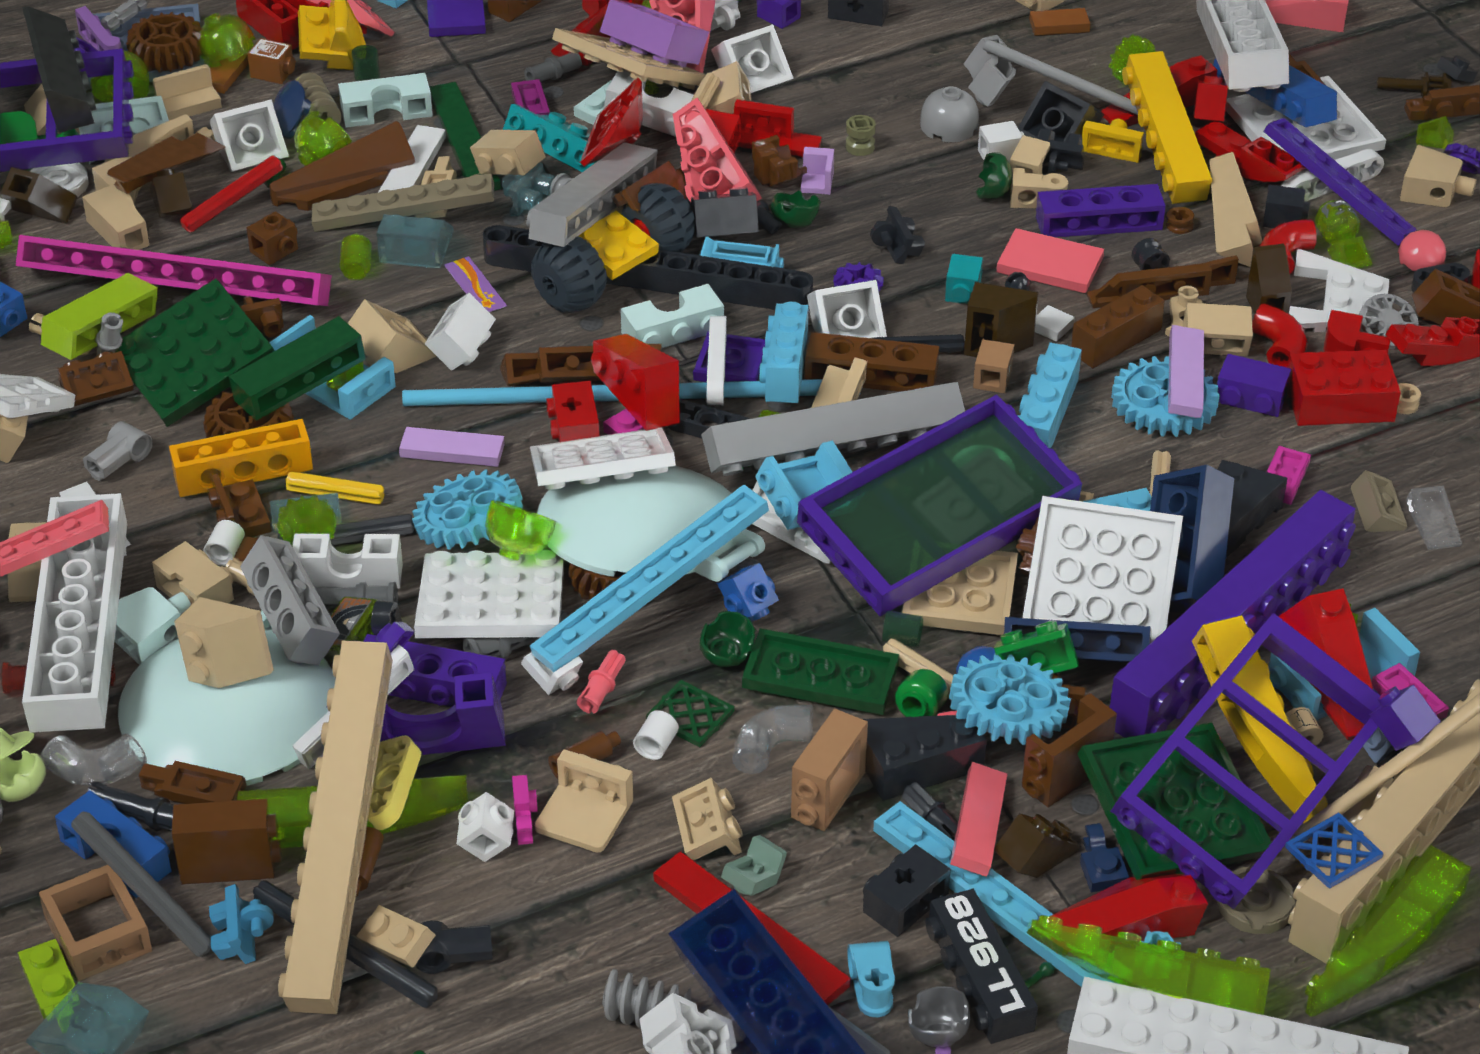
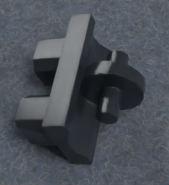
(1062, 154)
(897, 236)

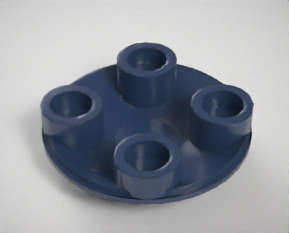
(290, 107)

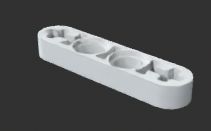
(1362, 165)
(716, 360)

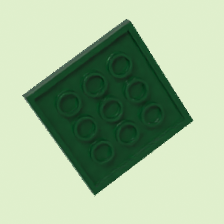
(192, 351)
(1178, 794)

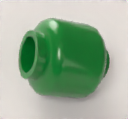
(922, 694)

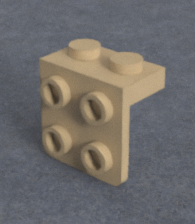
(586, 802)

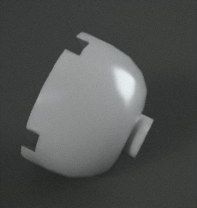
(949, 114)

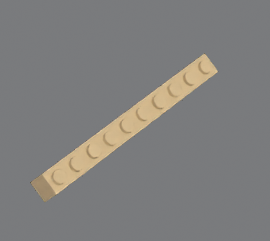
(337, 829)

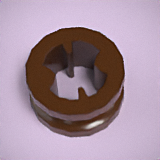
(1180, 220)

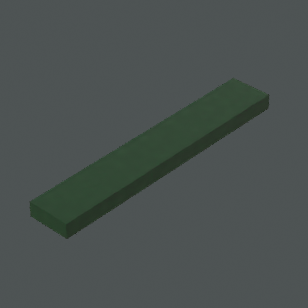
(458, 126)

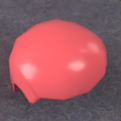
(1422, 250)

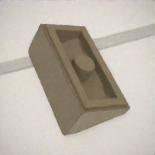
(1378, 503)

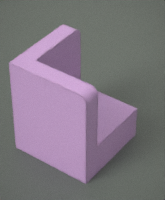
(819, 170)

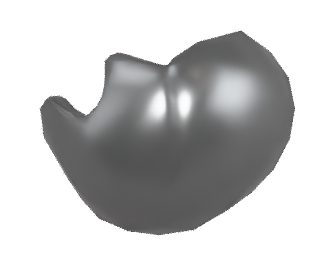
(939, 1016)

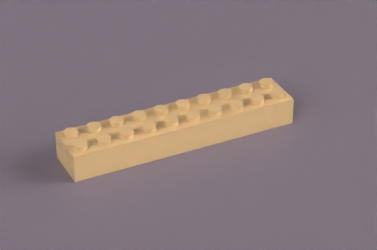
(1401, 825)

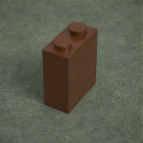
(225, 841)

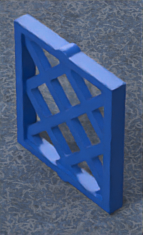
(1349, 869)

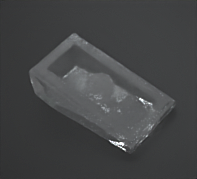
(1434, 517)

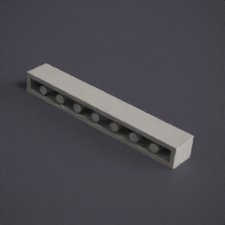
(589, 195)
(847, 423)

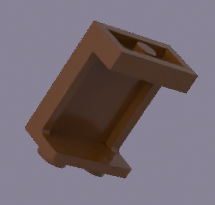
(1055, 768)

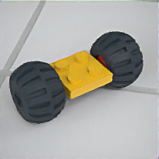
(576, 274)

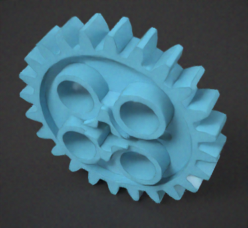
(1143, 398)
(459, 508)
(1009, 698)

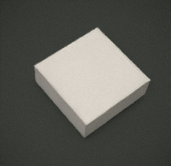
(1053, 323)

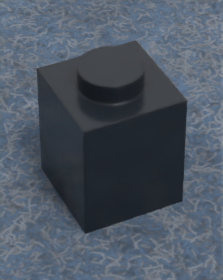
(1284, 205)

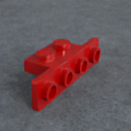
(767, 120)

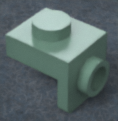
(757, 869)

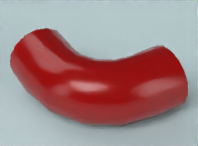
(1294, 235)
(1282, 330)

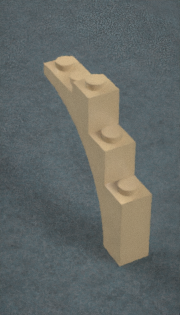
(113, 211)

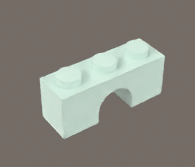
(403, 93)
(673, 327)

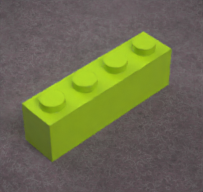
(75, 326)

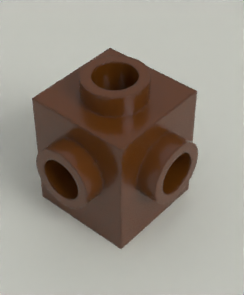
(272, 238)

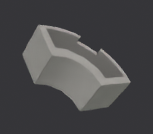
(989, 72)

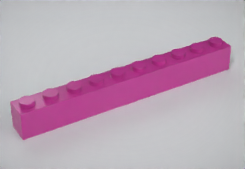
(173, 270)

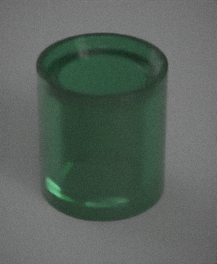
(365, 63)
(903, 627)

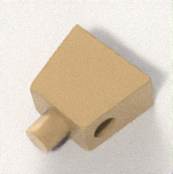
(1434, 178)

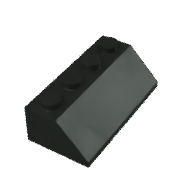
(60, 69)

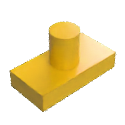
(1113, 140)

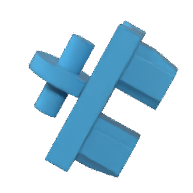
(243, 923)

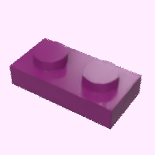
(530, 96)

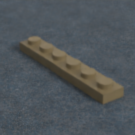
(403, 202)

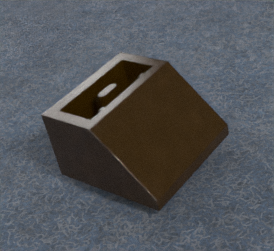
(1000, 316)

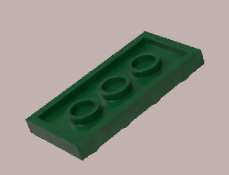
(820, 671)

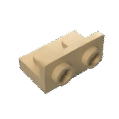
(707, 819)

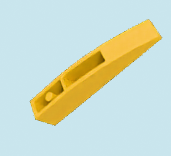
(1277, 761)

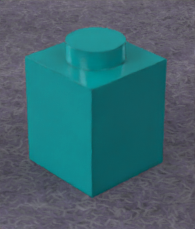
(961, 277)

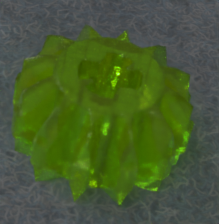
(1128, 46)
(306, 517)

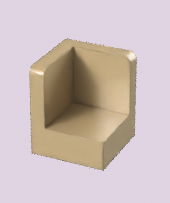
(1030, 154)

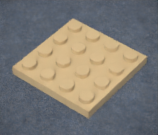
(623, 58)

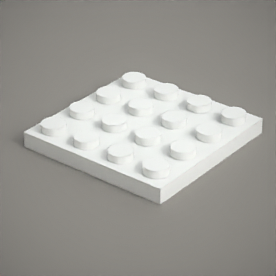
(1337, 138)
(602, 456)
(1103, 564)
(489, 595)

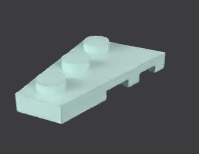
(146, 112)

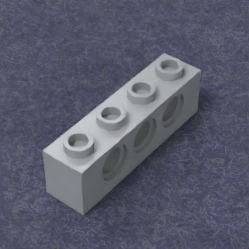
(289, 600)

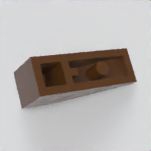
(1446, 297)

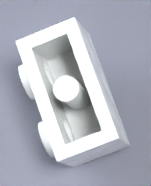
(461, 332)

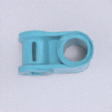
(872, 976)

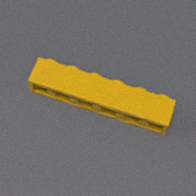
(1167, 127)

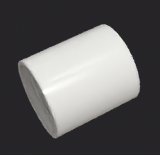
(224, 542)
(655, 735)

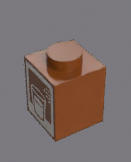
(271, 61)

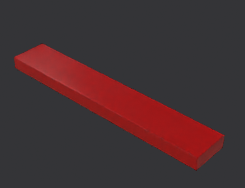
(700, 889)

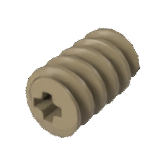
(319, 97)

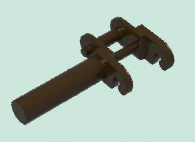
(1415, 84)

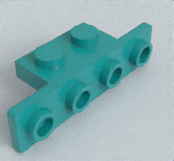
(556, 135)

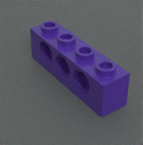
(1100, 210)
(435, 672)

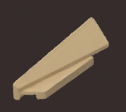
(1233, 213)

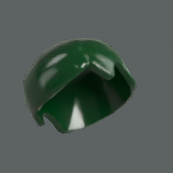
(996, 176)
(794, 209)
(728, 639)

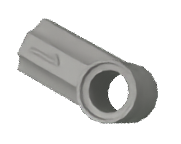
(122, 444)

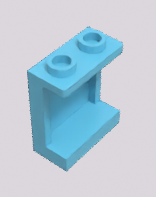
(797, 479)

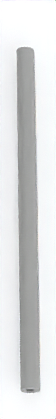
(1061, 76)

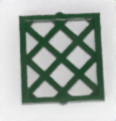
(700, 695)

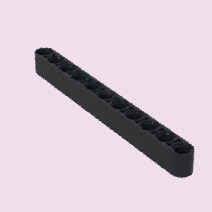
(670, 272)

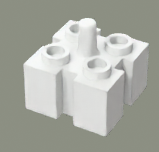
(679, 1028)

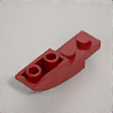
(1255, 159)
(1435, 345)

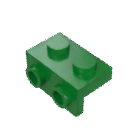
(1048, 645)

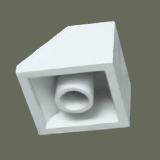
(758, 56)
(249, 135)
(848, 310)

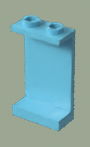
(358, 392)
(1382, 648)

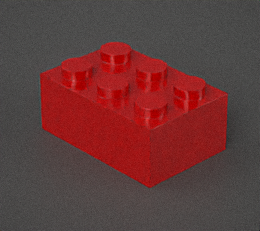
(1343, 387)

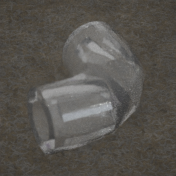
(768, 729)
(85, 765)

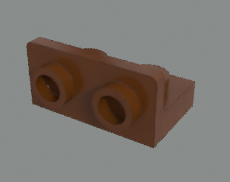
(96, 378)
(240, 504)

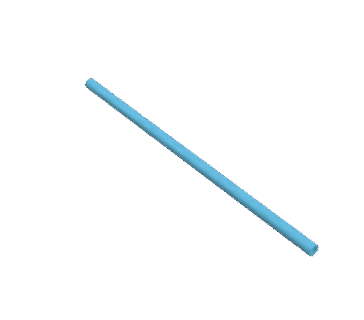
(516, 395)

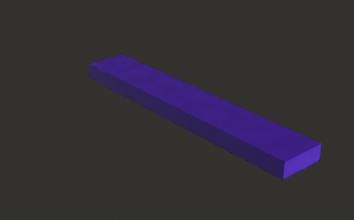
(1339, 180)

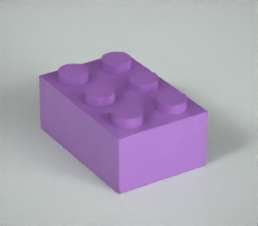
(654, 33)

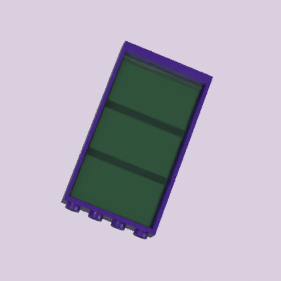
(936, 504)

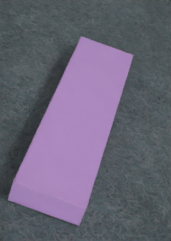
(1186, 371)

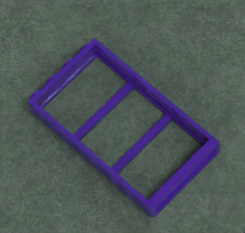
(74, 148)
(1322, 673)

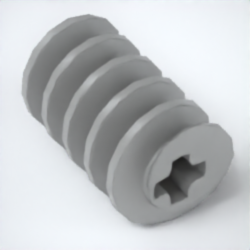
(633, 1001)

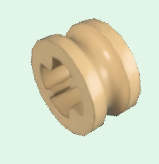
(1409, 398)

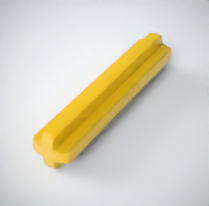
(346, 489)

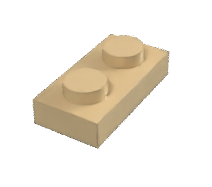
(396, 935)

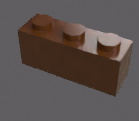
(1118, 326)

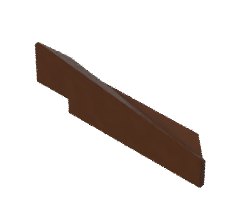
(162, 156)
(346, 170)
(664, 174)
(1167, 281)
(551, 365)

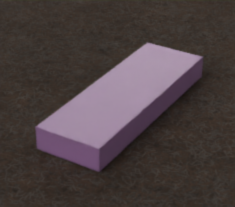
(451, 446)

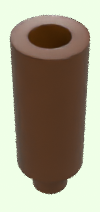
(595, 746)
(371, 850)

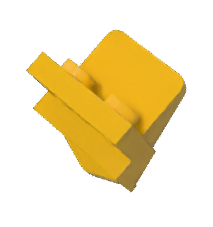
(329, 34)

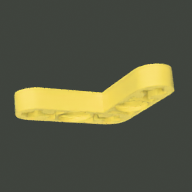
(392, 780)

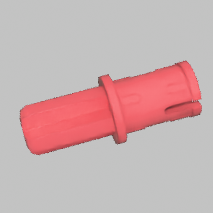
(601, 682)

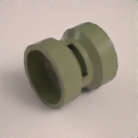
(860, 135)

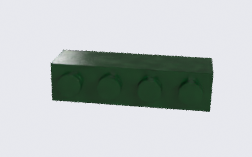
(297, 368)

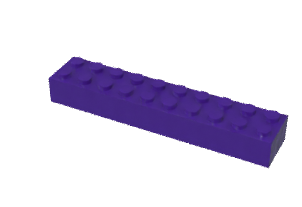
(1267, 581)

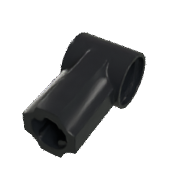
(454, 946)

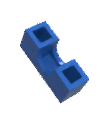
(144, 848)

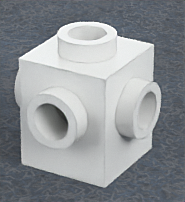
(485, 826)

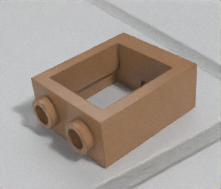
(829, 769)
(90, 954)

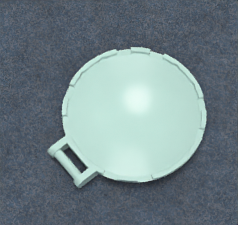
(626, 520)
(229, 728)

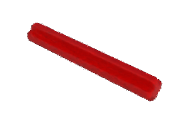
(231, 194)

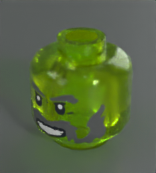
(1337, 221)

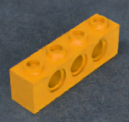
(241, 456)

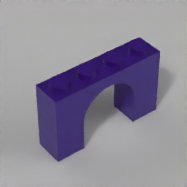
(470, 724)

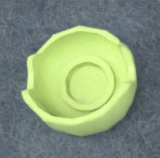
(21, 777)

